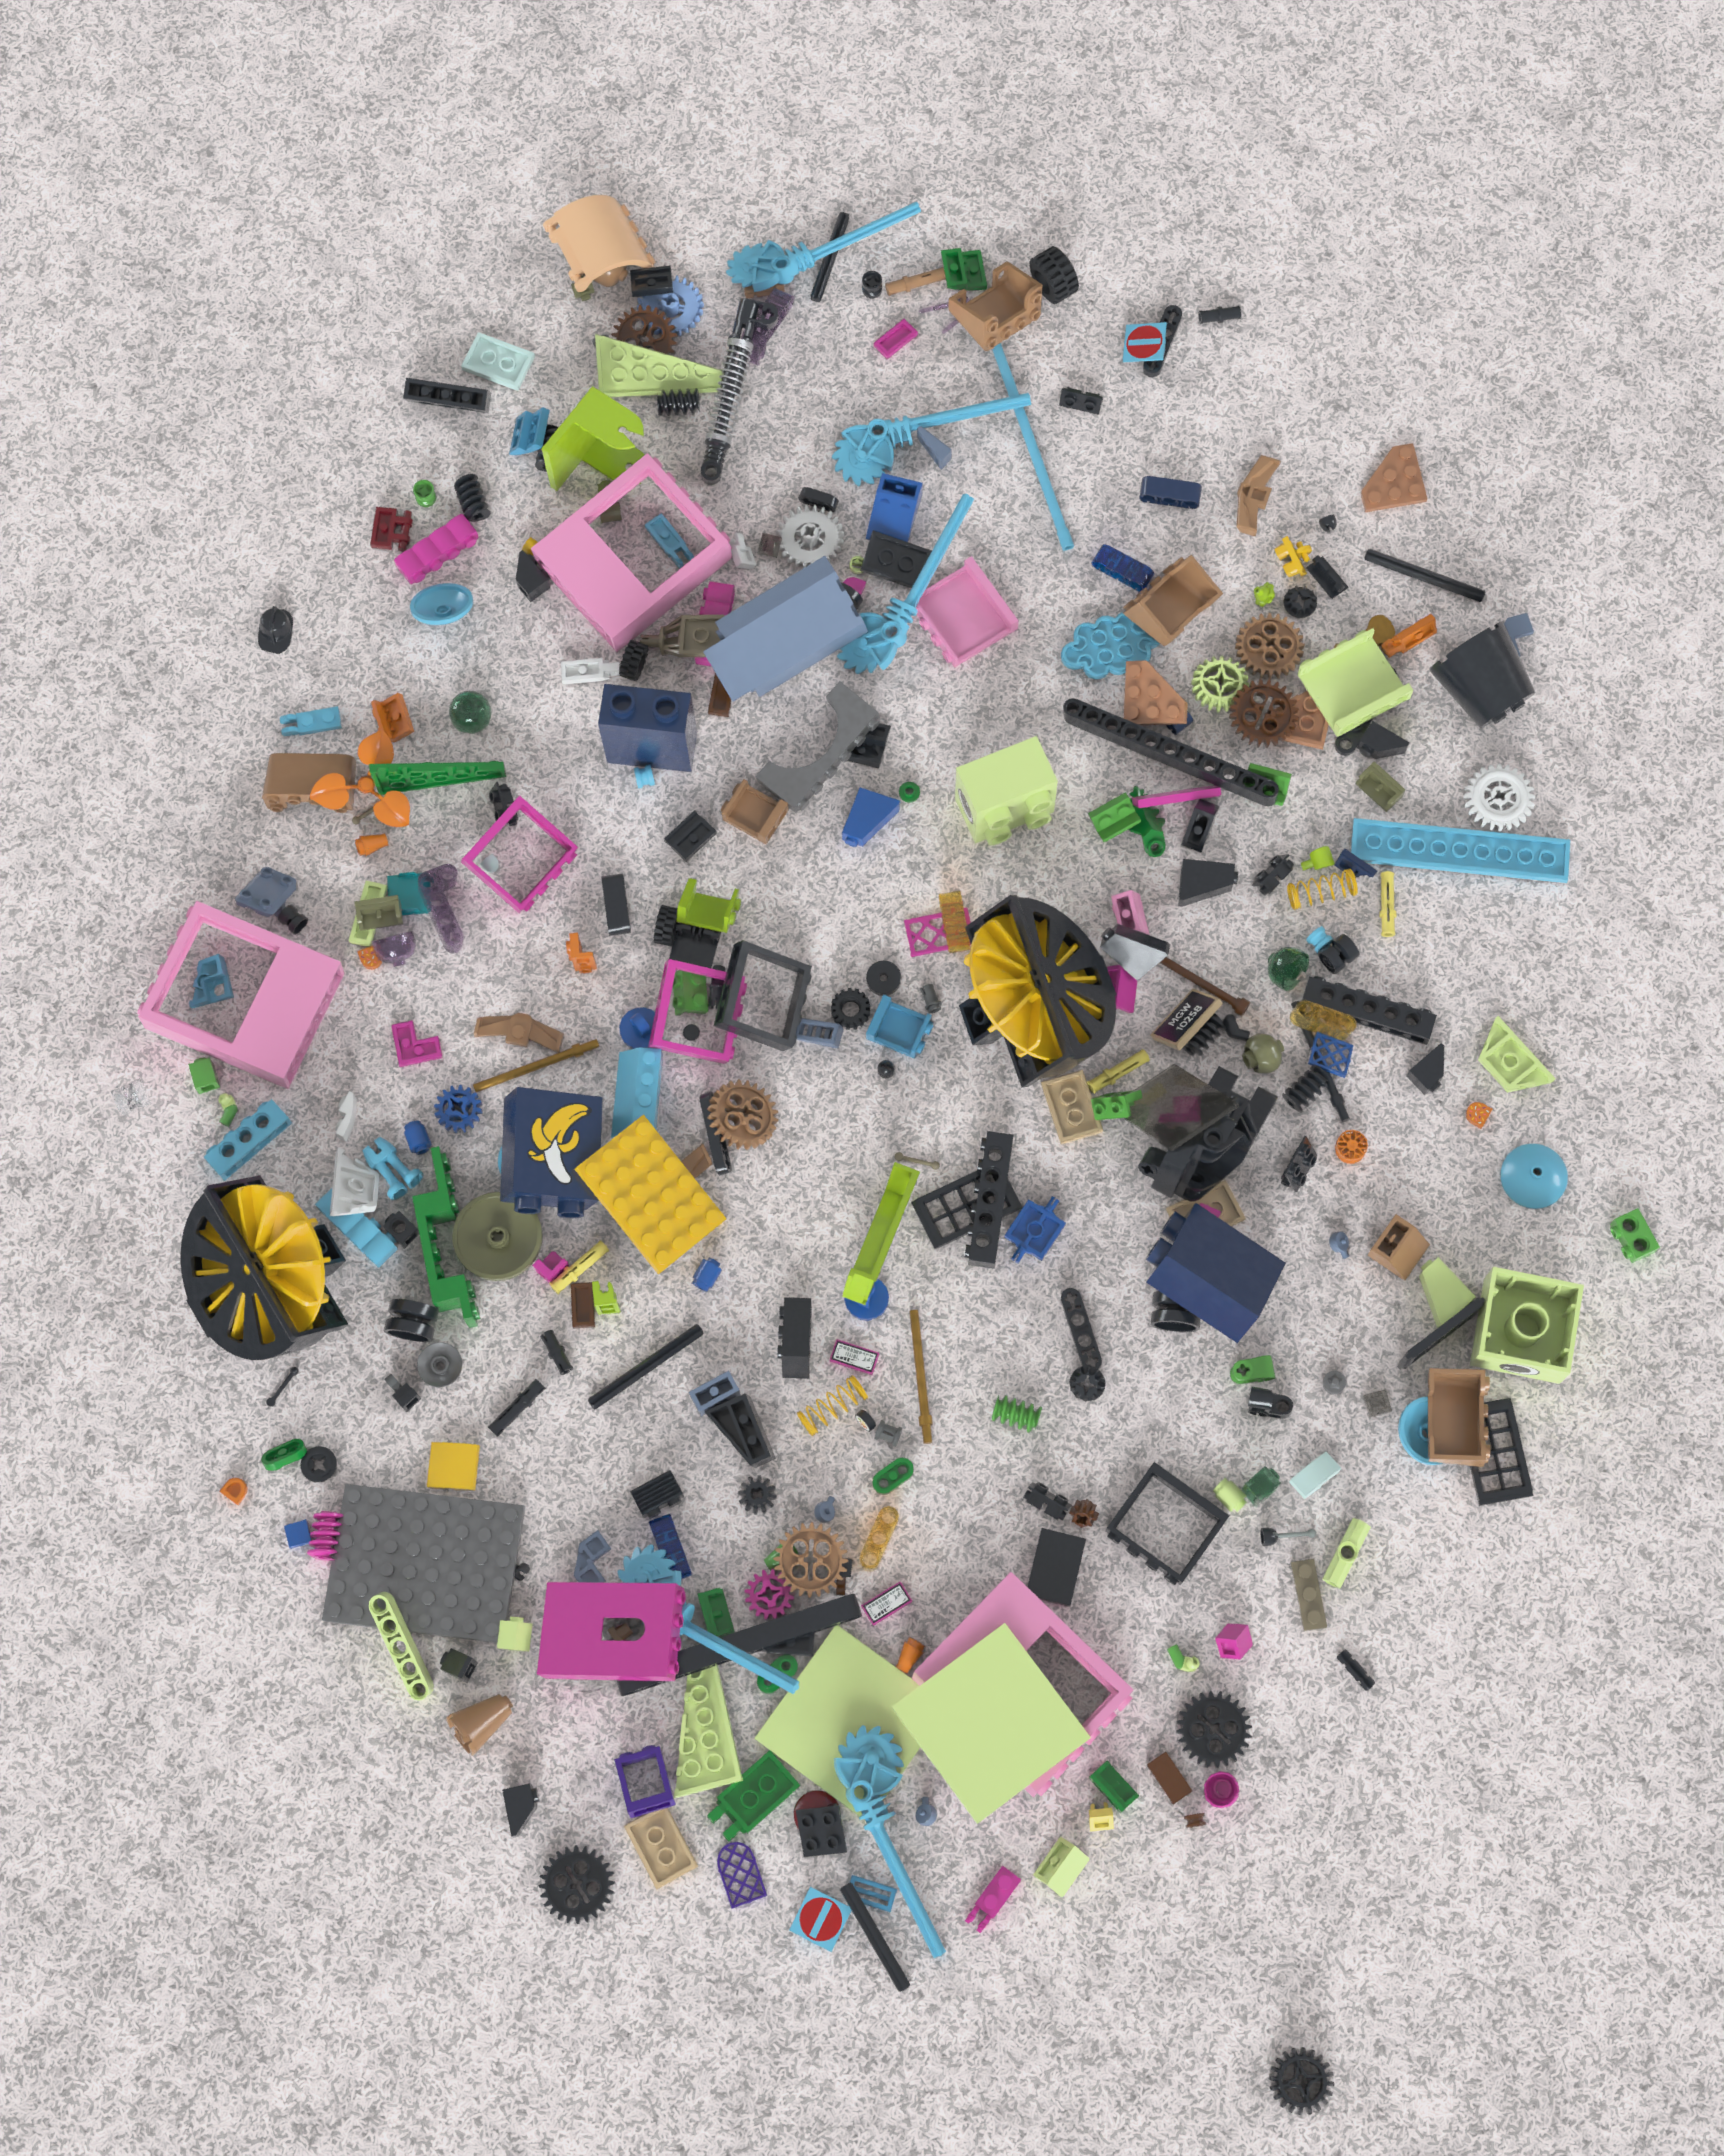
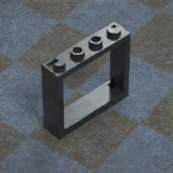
(731, 989)
(1189, 1495)

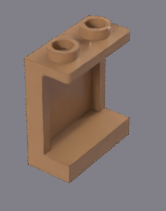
(754, 812)

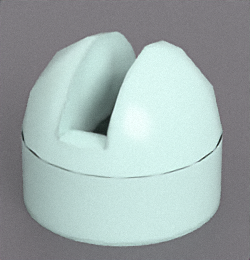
(490, 863)

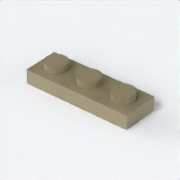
(1308, 1595)

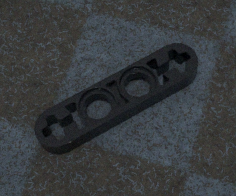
(1173, 328)
(718, 1149)
(1084, 1329)

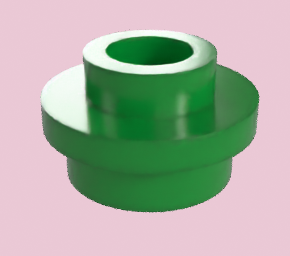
(909, 798)

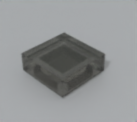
(769, 545)
(1377, 1403)

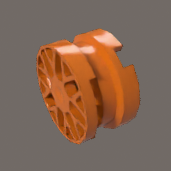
(1351, 1146)

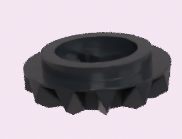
(1294, 608)
(1095, 1378)
(318, 1453)

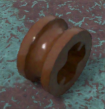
(1195, 1820)

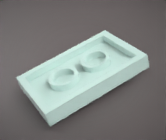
(498, 361)

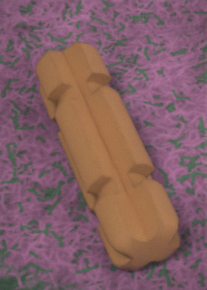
(749, 292)

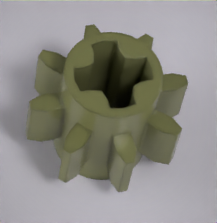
(585, 295)

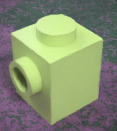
(514, 1634)

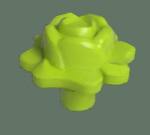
(1264, 594)

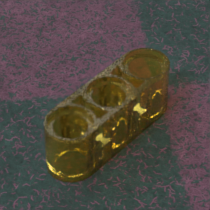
(954, 921)
(1312, 1021)
(879, 1527)

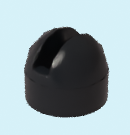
(1328, 521)
(886, 1072)

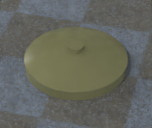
(495, 1239)

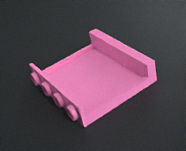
(965, 613)

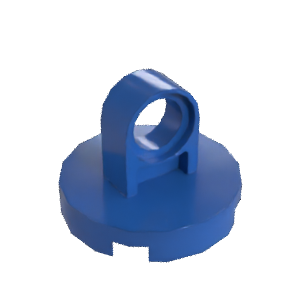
(637, 1027)
(875, 1305)

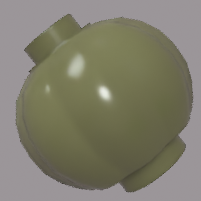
(1263, 1052)

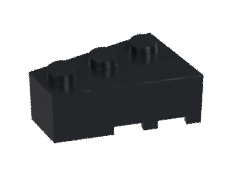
(795, 1337)
(743, 1428)

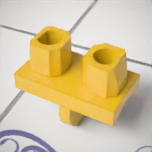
(1287, 549)

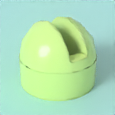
(856, 561)

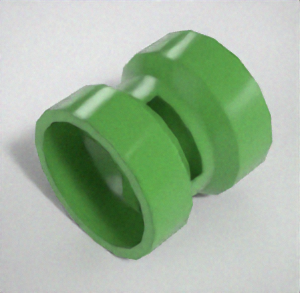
(421, 489)

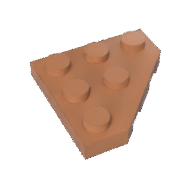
(1395, 481)
(1150, 697)
(1311, 725)

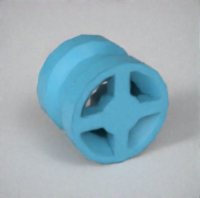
(644, 776)
(1319, 939)

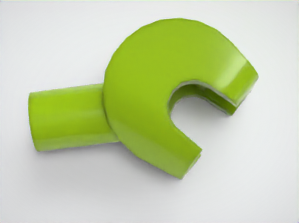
(1319, 859)

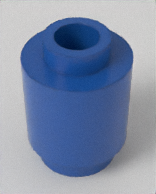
(417, 1137)
(706, 1274)

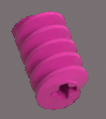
(324, 1535)

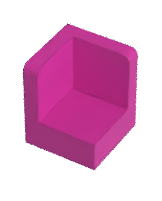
(550, 1267)
(1234, 1641)

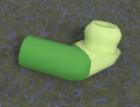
(229, 1107)
(1183, 1662)

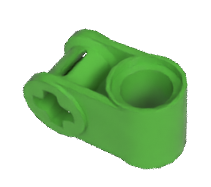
(1256, 1370)

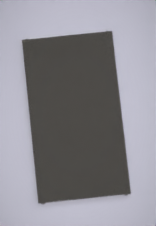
(1177, 1107)

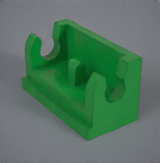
(716, 1612)
(1113, 1786)

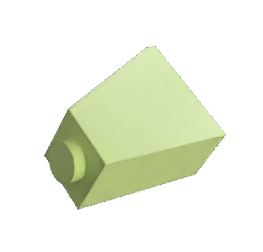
(1443, 1291)

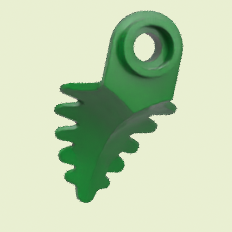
(1150, 827)

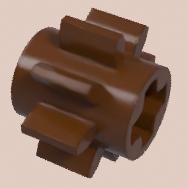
(1084, 1513)

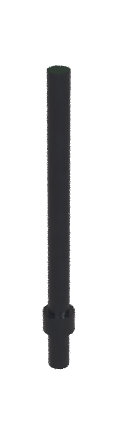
(1336, 1099)

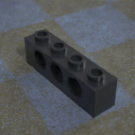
(447, 395)

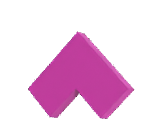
(411, 1050)

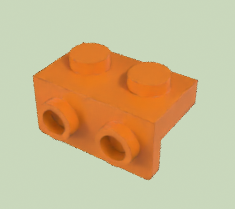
(393, 717)
(581, 961)

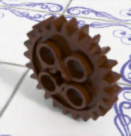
(627, 331)
(1246, 705)

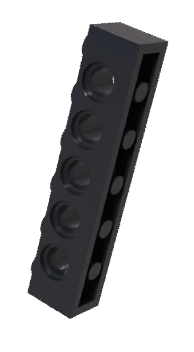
(1376, 1020)
(1001, 1144)

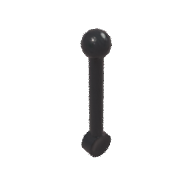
(271, 1401)

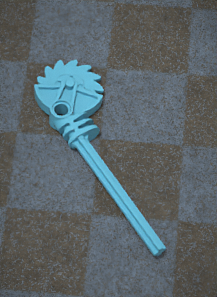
(769, 265)
(866, 454)
(877, 644)
(651, 1567)
(871, 1764)

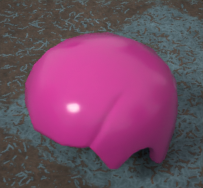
(1225, 1785)

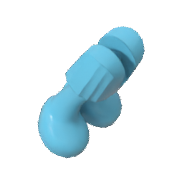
(379, 1163)

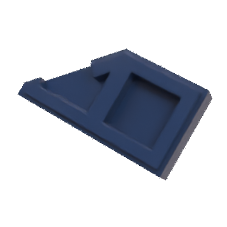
(1349, 861)

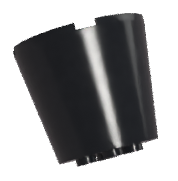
(1486, 676)

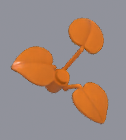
(333, 794)

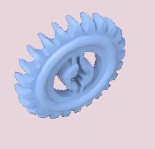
(670, 305)

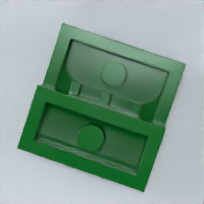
(964, 269)

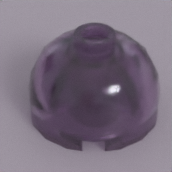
(395, 948)

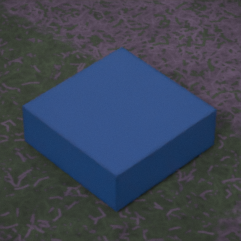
(298, 1533)

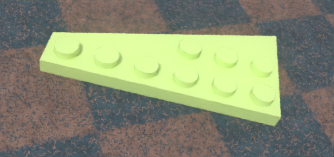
(640, 371)
(706, 1737)

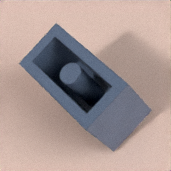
(714, 1392)

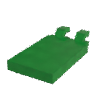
(754, 1798)

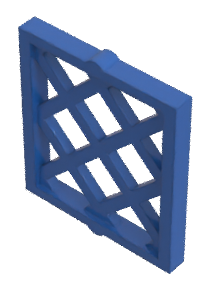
(1325, 1067)

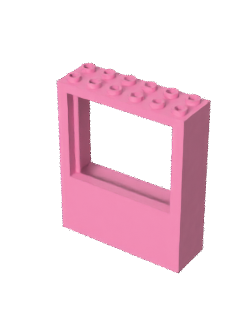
(602, 583)
(282, 1014)
(1028, 1620)

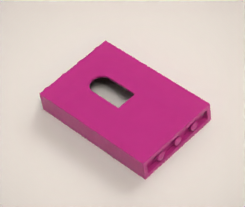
(574, 1626)

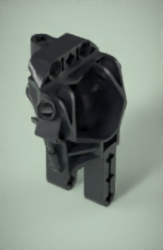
(1214, 1152)

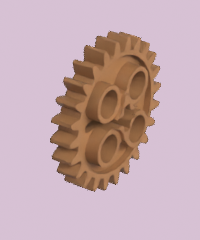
(1256, 657)
(742, 1114)
(832, 1560)

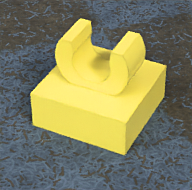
(1100, 1818)

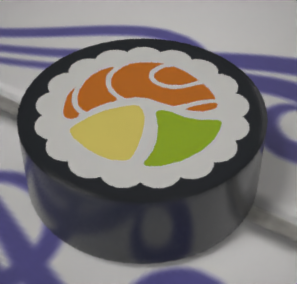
(865, 1420)

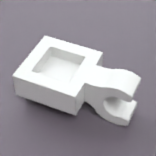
(741, 553)

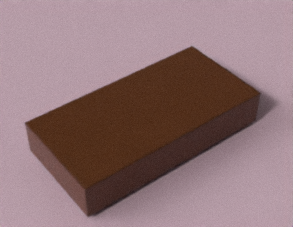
(720, 700)
(582, 1305)
(1169, 1778)

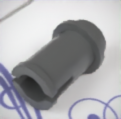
(932, 1003)

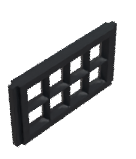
(928, 1221)
(1441, 1333)
(1509, 1493)

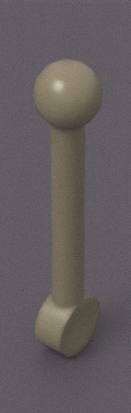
(356, 820)
(899, 1157)

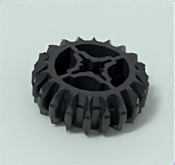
(1298, 2069)

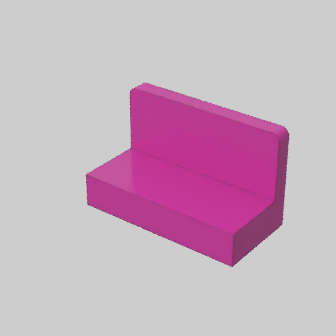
(1125, 988)

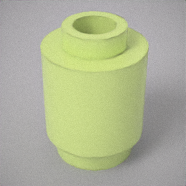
(1230, 1495)

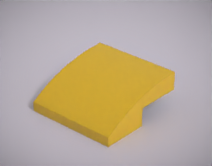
(453, 1466)

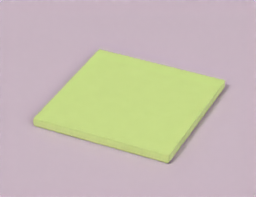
(836, 1695)
(991, 1723)

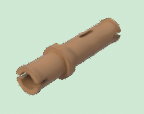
(915, 281)

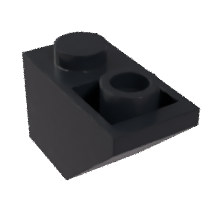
(530, 578)

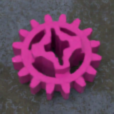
(758, 1596)

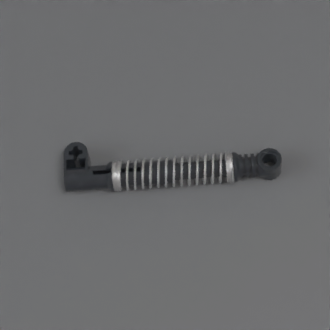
(732, 382)

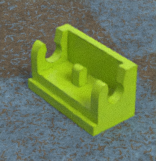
(605, 1302)

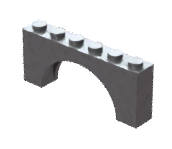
(800, 784)

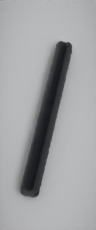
(1425, 575)
(645, 1366)

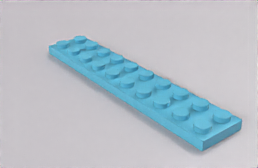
(1461, 850)

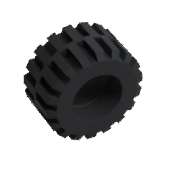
(1055, 274)

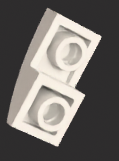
(348, 1109)

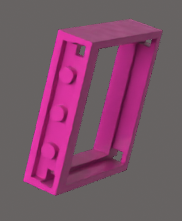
(547, 827)
(662, 1009)

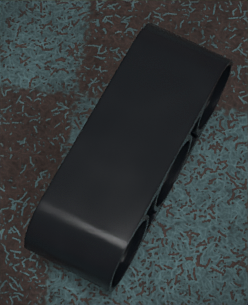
(616, 904)

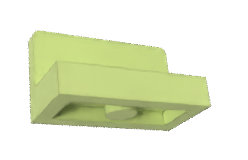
(1061, 1866)

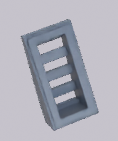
(937, 450)
(836, 1037)

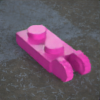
(994, 1896)

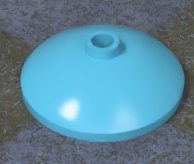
(441, 604)
(1525, 1186)
(1410, 1427)

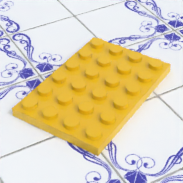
(650, 1194)

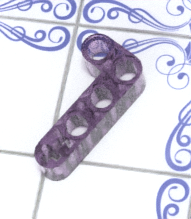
(783, 303)
(443, 911)

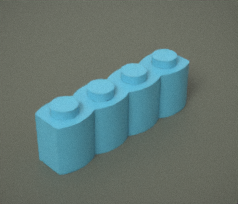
(361, 1232)

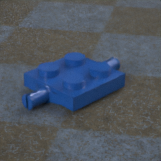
(1035, 1230)

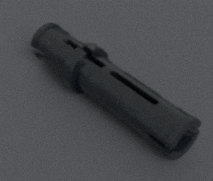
(516, 1407)

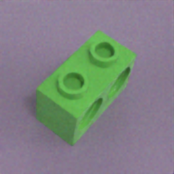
(1640, 1233)

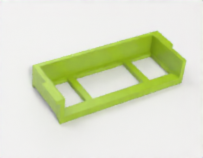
(880, 1233)

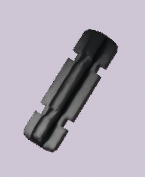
(1356, 1670)

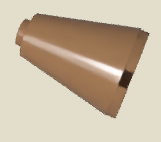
(479, 1722)

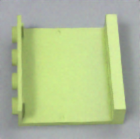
(1353, 683)

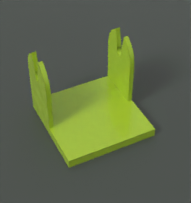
(593, 437)

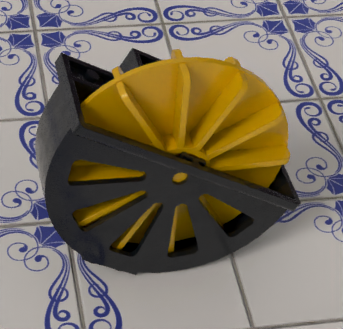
(1037, 988)
(258, 1270)

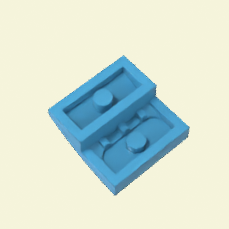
(529, 432)

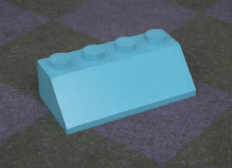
(637, 1087)

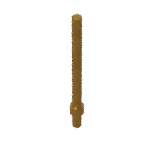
(577, 1050)
(925, 1419)

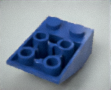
(895, 507)

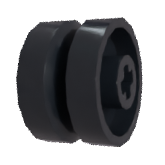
(1172, 1316)
(411, 1320)

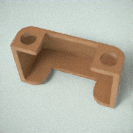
(1001, 309)
(1173, 600)
(294, 774)
(1457, 1416)

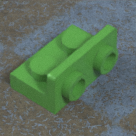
(1114, 817)
(1114, 1104)

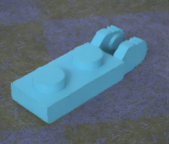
(668, 539)
(312, 721)

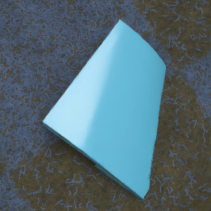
(211, 973)

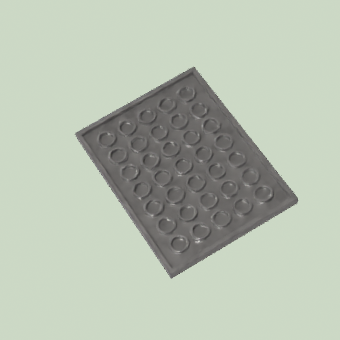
(435, 1554)

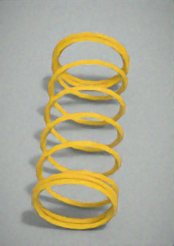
(1349, 874)
(812, 1429)

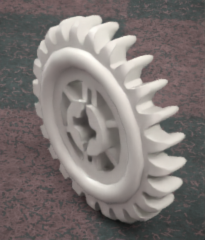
(808, 522)
(1491, 809)

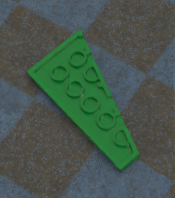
(426, 775)

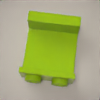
(707, 910)

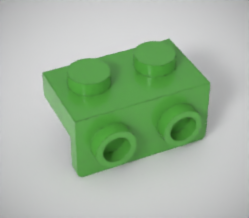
(1280, 777)
(689, 993)

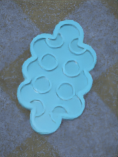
(1107, 646)

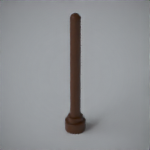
(1238, 1004)

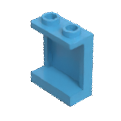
(899, 1028)

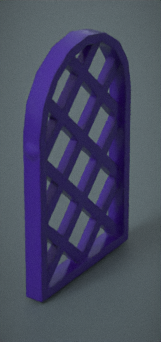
(722, 1873)

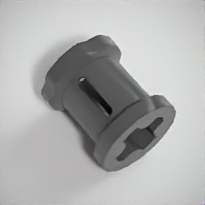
(889, 1438)

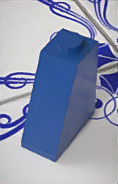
(867, 816)

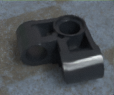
(1264, 1403)

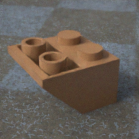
(1399, 1247)

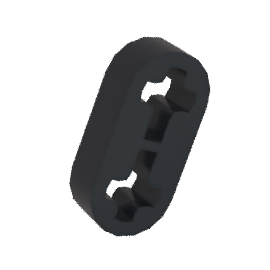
(820, 499)

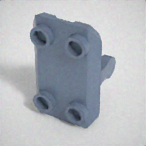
(267, 892)

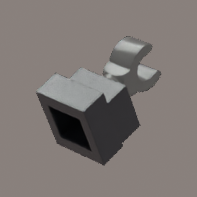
(404, 1395)

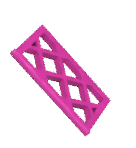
(925, 921)

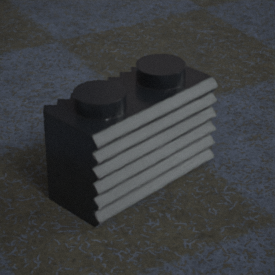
(657, 1494)

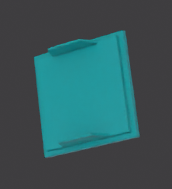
(406, 887)

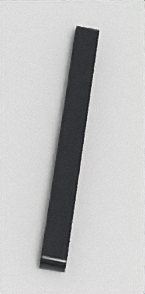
(1174, 760)
(759, 1638)

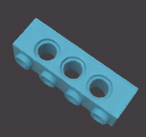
(245, 1151)

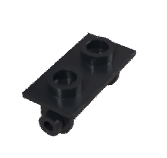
(1080, 401)
(1326, 577)
(500, 797)
(1278, 867)
(1041, 1495)

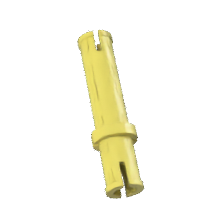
(1388, 928)
(1110, 1075)
(577, 1268)

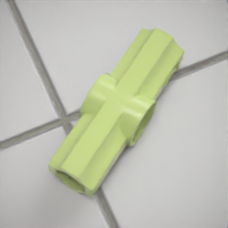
(1352, 1540)

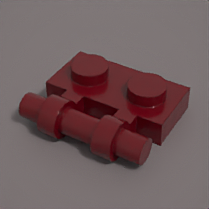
(384, 529)

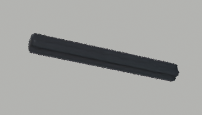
(828, 261)
(875, 1937)

